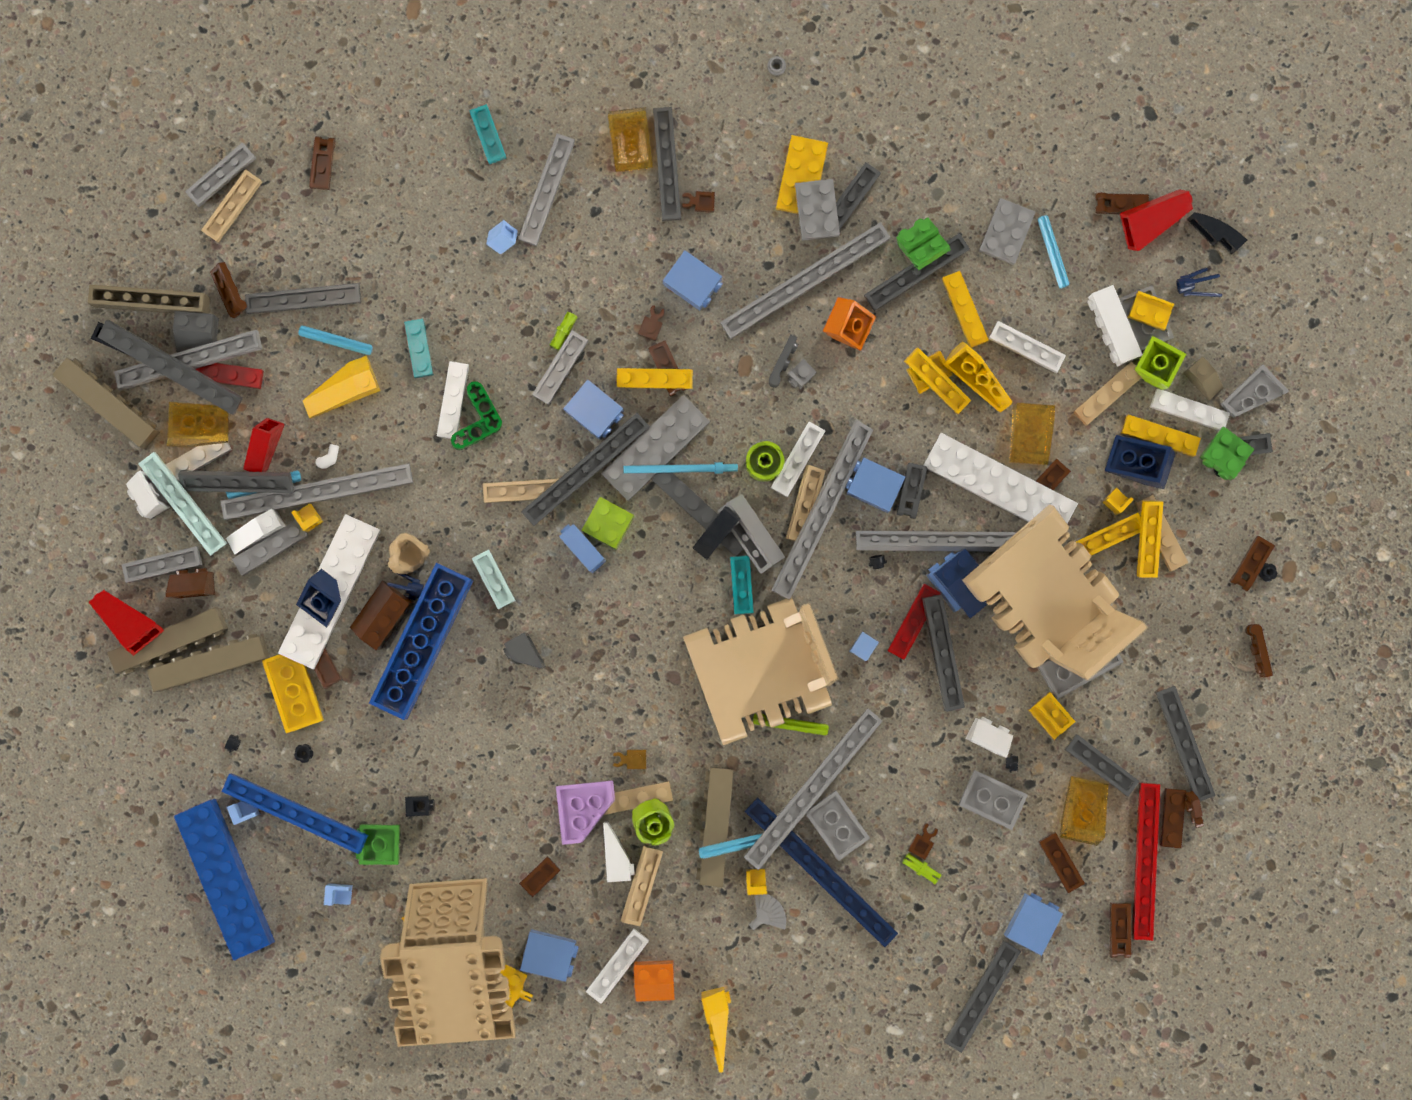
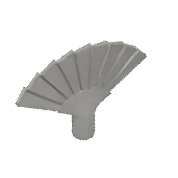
(768, 912)

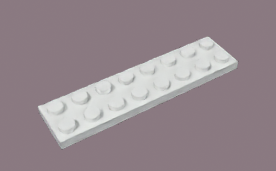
(994, 480)
(344, 563)

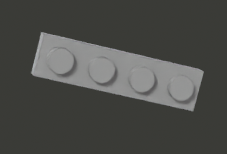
(220, 174)
(560, 367)
(269, 548)
(162, 564)

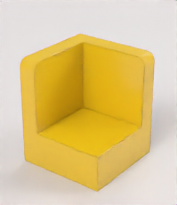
(1117, 501)
(307, 518)
(756, 881)

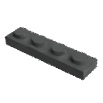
(856, 192)
(1102, 765)

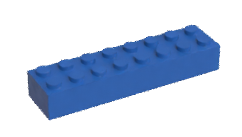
(421, 641)
(224, 879)

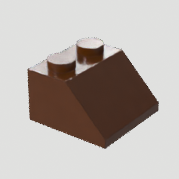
(190, 584)

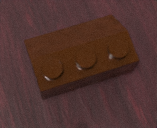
(381, 616)

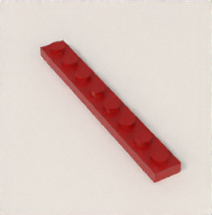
(1146, 861)

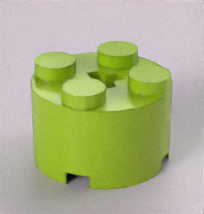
(760, 451)
(652, 822)

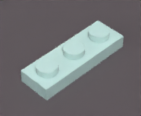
(493, 579)

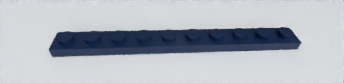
(826, 877)

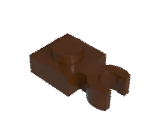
(703, 201)
(651, 326)
(1193, 806)
(921, 844)

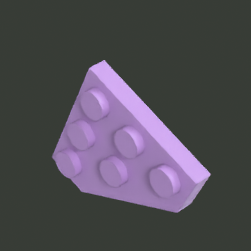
(582, 808)

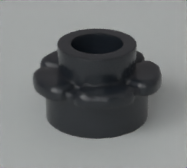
(877, 561)
(1268, 577)
(232, 743)
(303, 758)
(1012, 763)

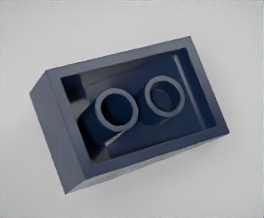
(1140, 461)
(951, 578)

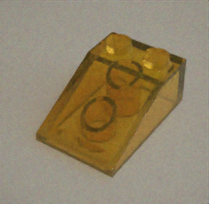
(630, 139)
(196, 425)
(1031, 433)
(1085, 811)

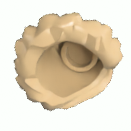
(407, 554)

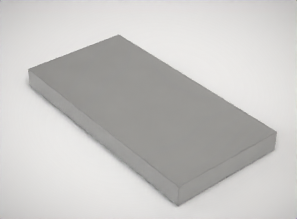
(1064, 681)

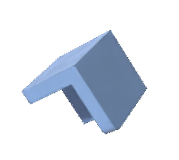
(502, 237)
(863, 646)
(241, 812)
(337, 894)

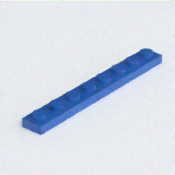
(294, 813)

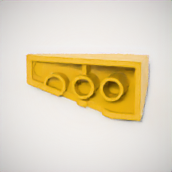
(976, 374)
(345, 386)
(716, 1012)

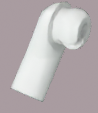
(329, 459)

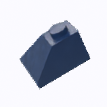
(320, 597)

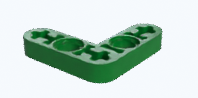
(483, 423)

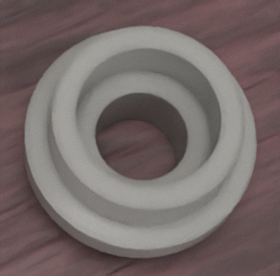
(776, 60)

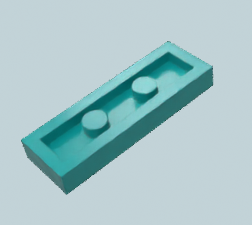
(488, 134)
(418, 348)
(741, 585)

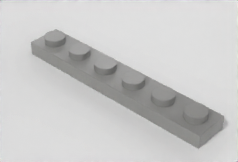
(546, 189)

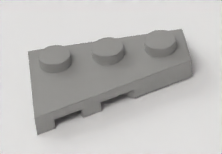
(1253, 392)

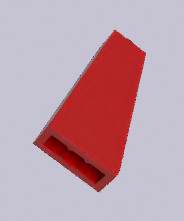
(1154, 217)
(126, 623)

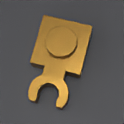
(634, 759)

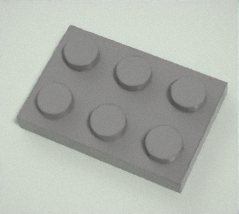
(817, 209)
(1007, 231)
(1142, 331)
(992, 799)
(837, 825)

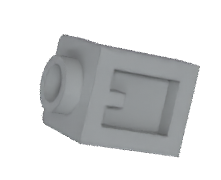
(801, 374)

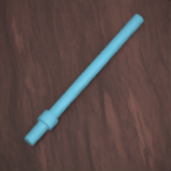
(717, 468)

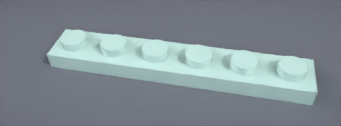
(182, 503)

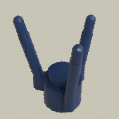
(1187, 284)
(413, 589)

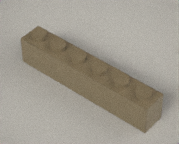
(147, 299)
(106, 403)
(172, 639)
(209, 663)
(716, 824)

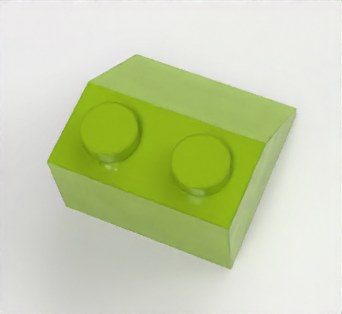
(1159, 363)

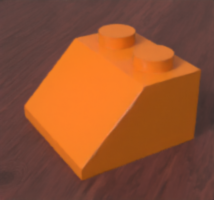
(849, 323)
(654, 980)

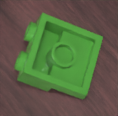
(922, 243)
(1226, 454)
(381, 845)

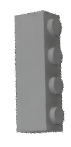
(753, 535)

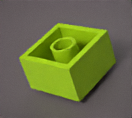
(608, 523)

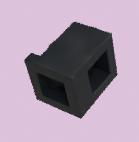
(413, 809)

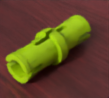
(563, 330)
(921, 868)

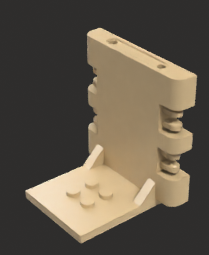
(1048, 595)
(762, 668)
(447, 969)

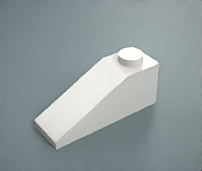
(255, 531)
(617, 860)

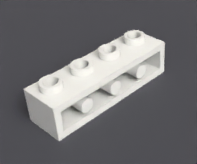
(1114, 325)

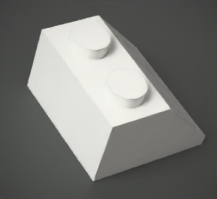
(146, 495)
(989, 737)

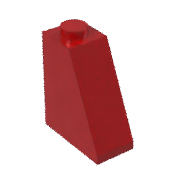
(263, 445)

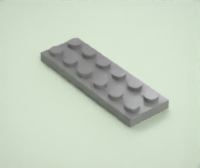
(656, 446)

